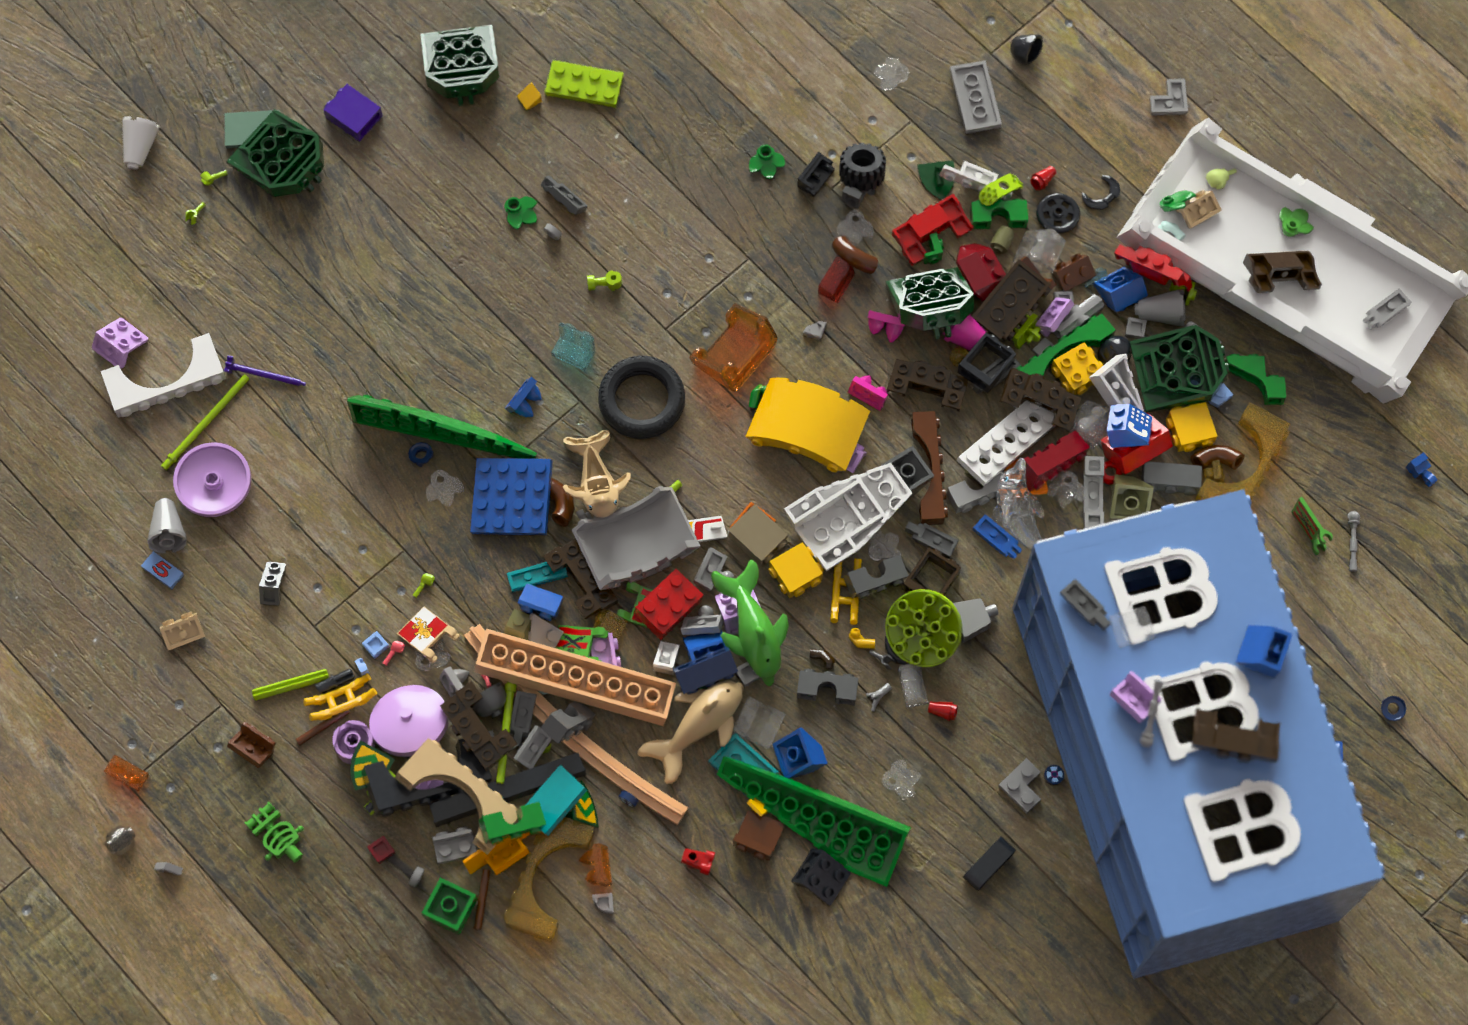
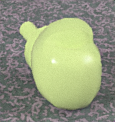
(1218, 177)

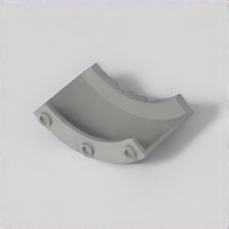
(636, 539)

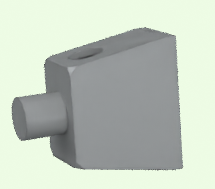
(975, 617)

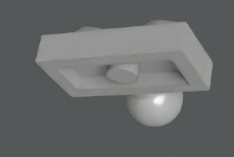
(712, 562)
(703, 623)

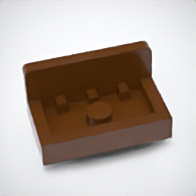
(1074, 271)
(252, 745)

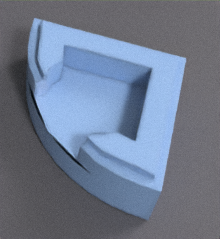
(361, 666)

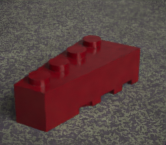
(1054, 459)

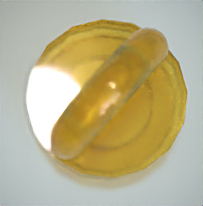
(959, 354)

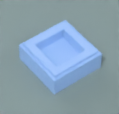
(375, 645)

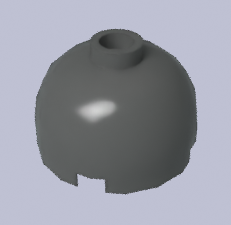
(492, 702)

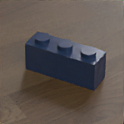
(705, 671)

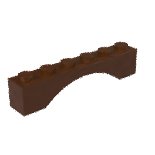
(925, 433)

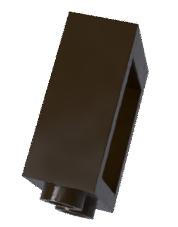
(937, 558)

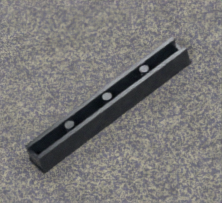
(514, 787)

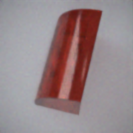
(836, 280)

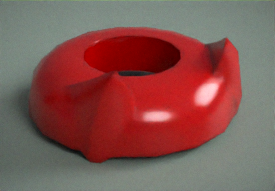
(1109, 479)

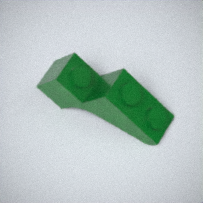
(1253, 370)

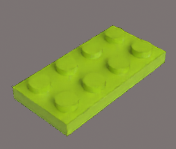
(584, 83)

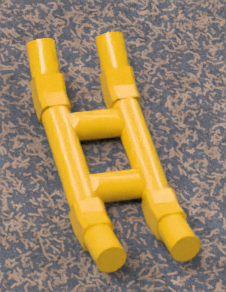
(837, 599)
(348, 691)

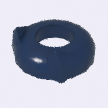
(421, 446)
(1401, 708)

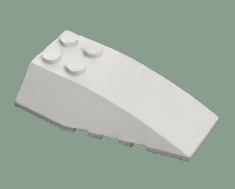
(847, 513)

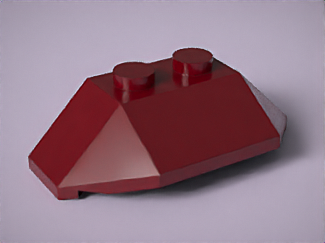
(979, 269)

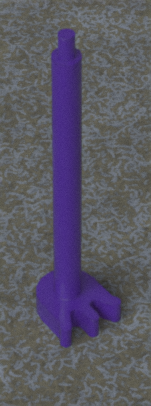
(230, 366)

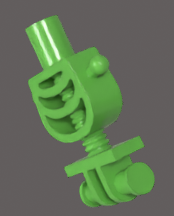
(285, 844)

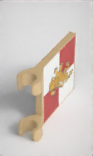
(425, 631)

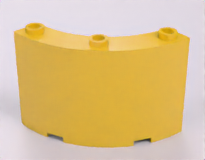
(808, 422)

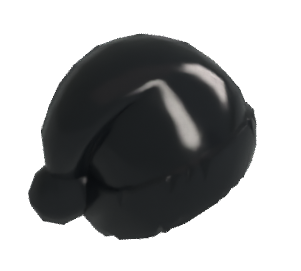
(1026, 48)
(1114, 346)

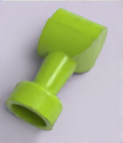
(612, 280)

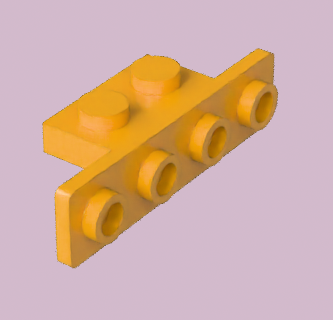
(500, 857)

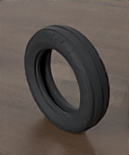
(641, 366)

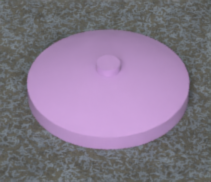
(212, 479)
(407, 719)

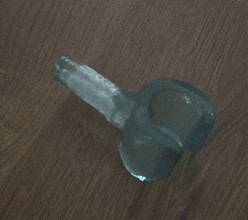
(1101, 275)

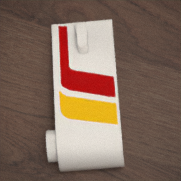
(708, 528)

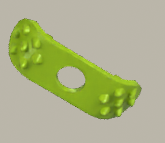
(993, 191)

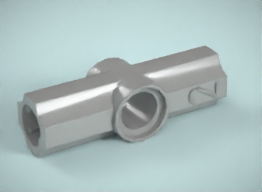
(1079, 315)

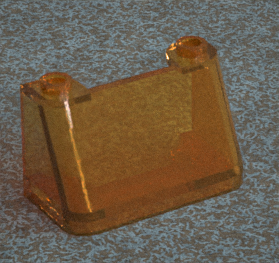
(737, 349)

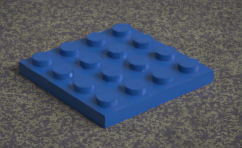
(511, 496)

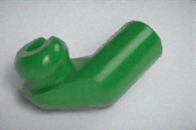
(755, 394)

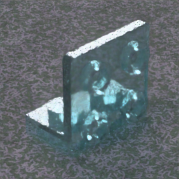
(574, 346)

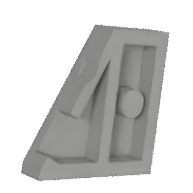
(543, 632)

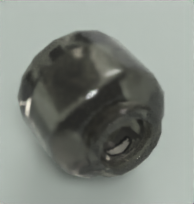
(120, 840)

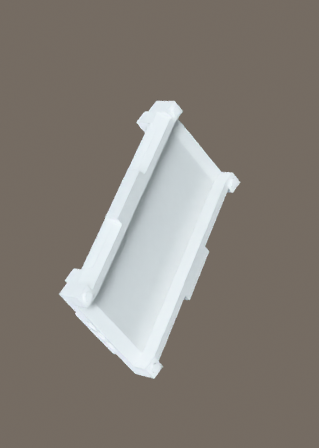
(1350, 256)

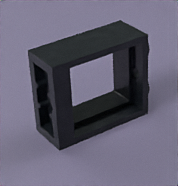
(976, 376)

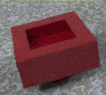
(381, 849)

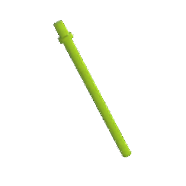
(173, 458)

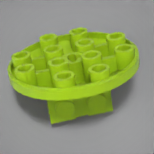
(924, 628)

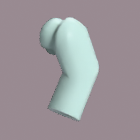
(1173, 228)

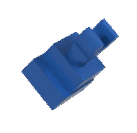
(1420, 466)

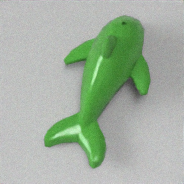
(757, 637)

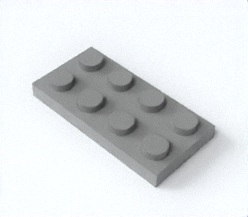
(975, 97)

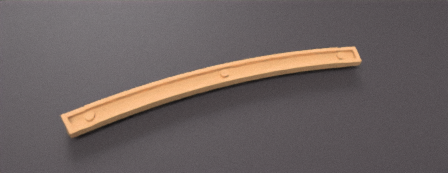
(597, 757)

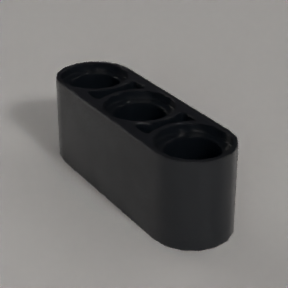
(989, 863)

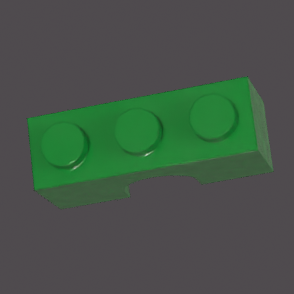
(1014, 211)
(496, 829)

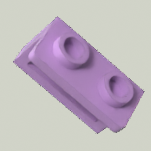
(1134, 696)

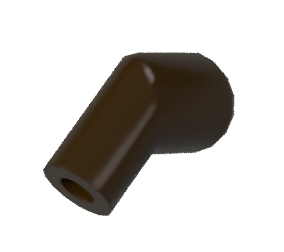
(825, 656)

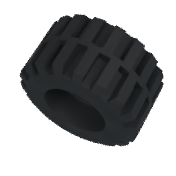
(862, 166)

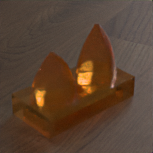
(126, 773)
(600, 858)

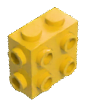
(1076, 368)
(1191, 427)
(796, 570)

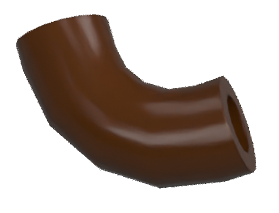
(854, 256)
(1226, 455)
(564, 503)

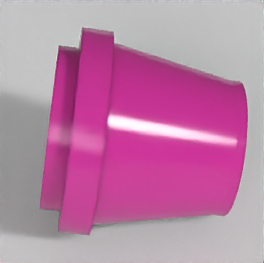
(966, 333)

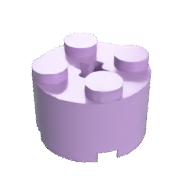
(346, 734)

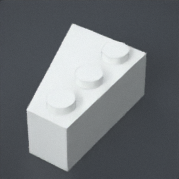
(1116, 383)

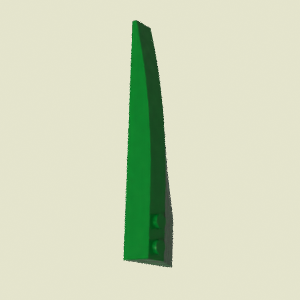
(431, 426)
(848, 833)

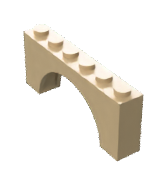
(433, 763)

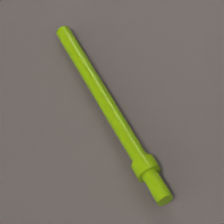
(510, 690)

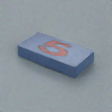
(162, 570)

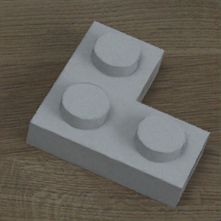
(1174, 102)
(1017, 787)

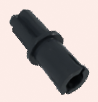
(334, 681)

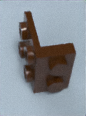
(758, 835)

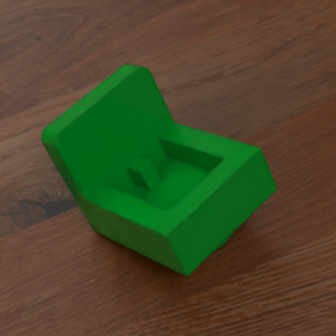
(936, 246)

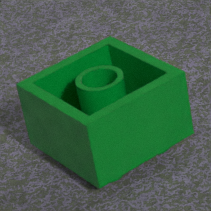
(449, 906)

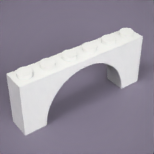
(130, 397)

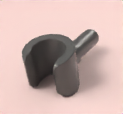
(884, 659)

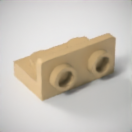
(1200, 208)
(181, 631)

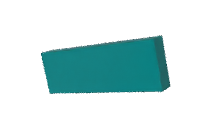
(534, 575)

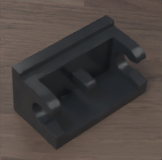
(815, 174)

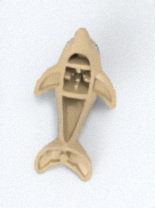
(598, 487)
(709, 711)

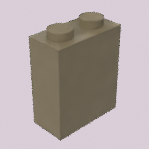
(758, 535)

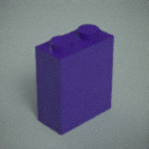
(352, 112)

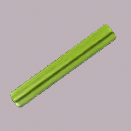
(290, 684)

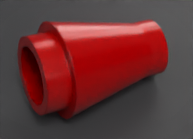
(1042, 178)
(945, 710)

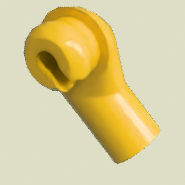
(859, 641)

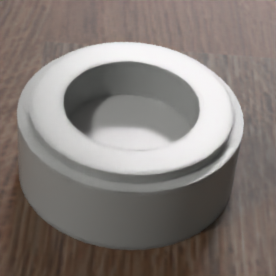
(552, 232)
(417, 875)

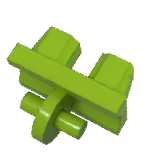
(1027, 332)

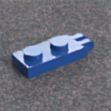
(997, 537)

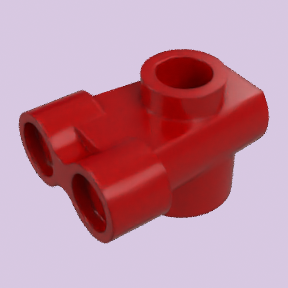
(702, 862)

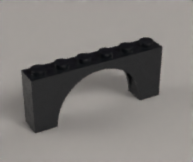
(391, 795)

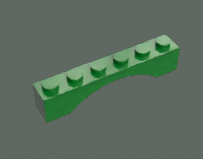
(1093, 334)

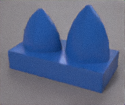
(519, 404)

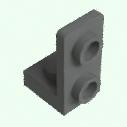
(853, 196)
(270, 583)

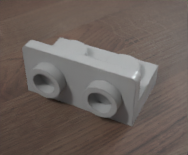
(454, 845)

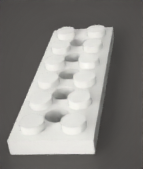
(1009, 451)

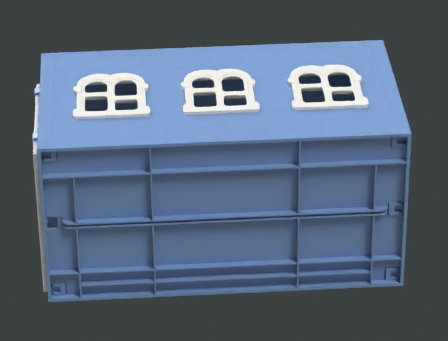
(1147, 803)

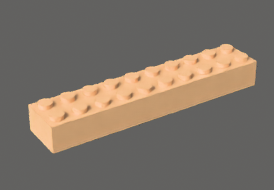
(574, 677)

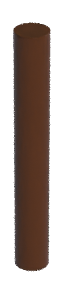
(320, 727)
(482, 899)

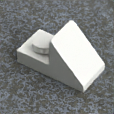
(666, 658)

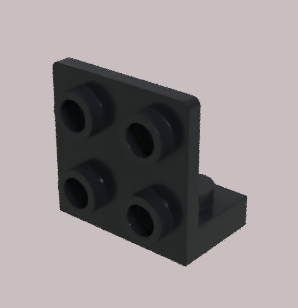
(821, 875)

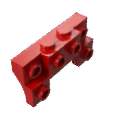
(932, 220)
(1153, 266)

